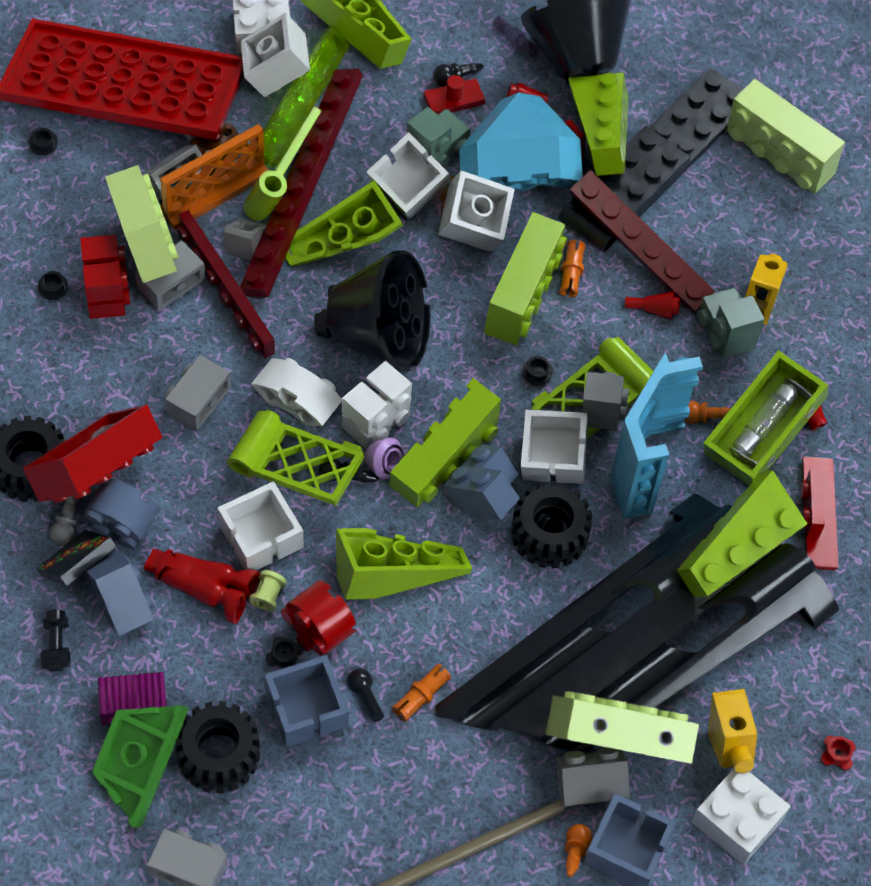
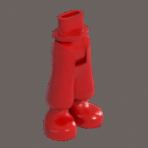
(205, 580)

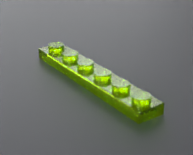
(302, 95)

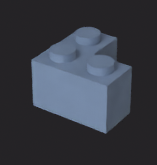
(484, 483)
(117, 588)

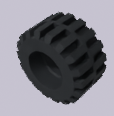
(19, 438)
(551, 546)
(224, 771)

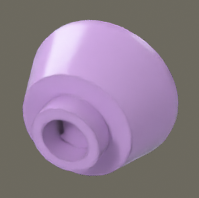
(383, 456)

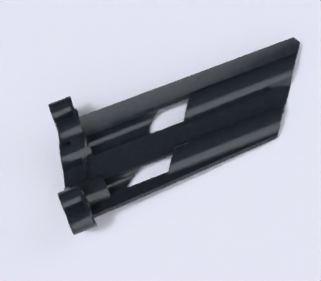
(634, 659)

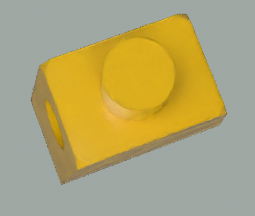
(767, 275)
(734, 745)

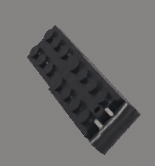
(661, 153)

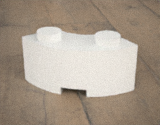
(297, 391)

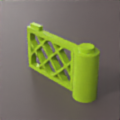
(272, 184)
(613, 357)
(264, 437)

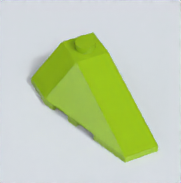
(350, 224)
(382, 566)

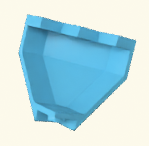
(523, 146)

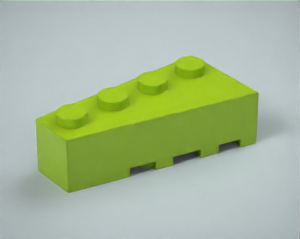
(366, 27)

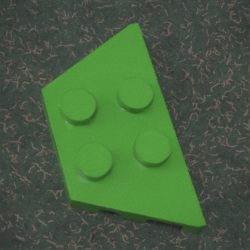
(137, 756)

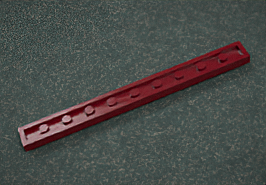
(301, 184)

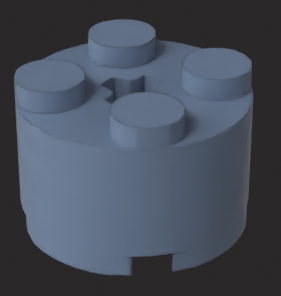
(120, 511)

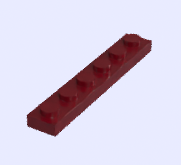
(641, 241)
(229, 291)

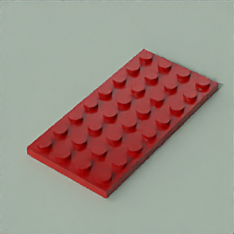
(122, 79)

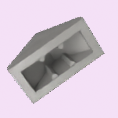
(243, 238)

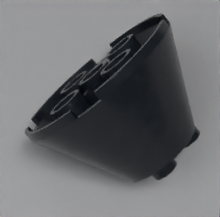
(579, 34)
(382, 311)

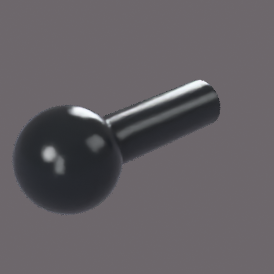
(361, 682)

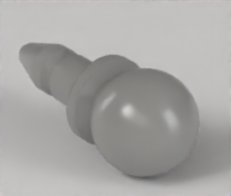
(63, 531)

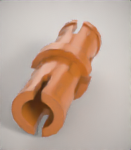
(572, 268)
(421, 692)

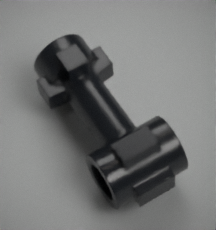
(55, 657)

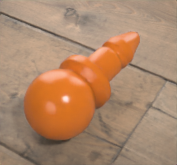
(702, 412)
(578, 840)

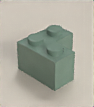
(439, 134)
(731, 321)

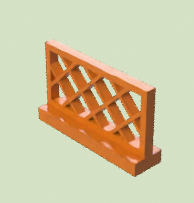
(225, 183)

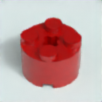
(319, 618)

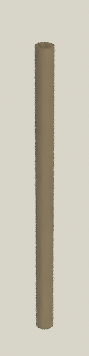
(476, 845)

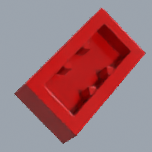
(455, 95)

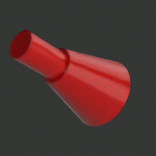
(661, 304)

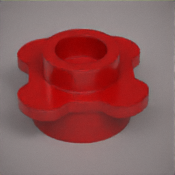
(842, 744)

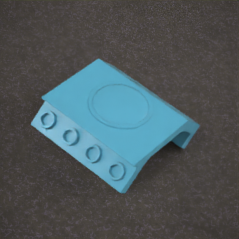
(657, 410)

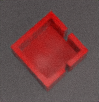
(105, 276)

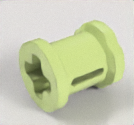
(268, 590)

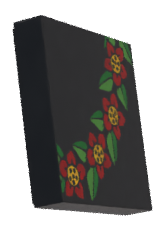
(76, 557)

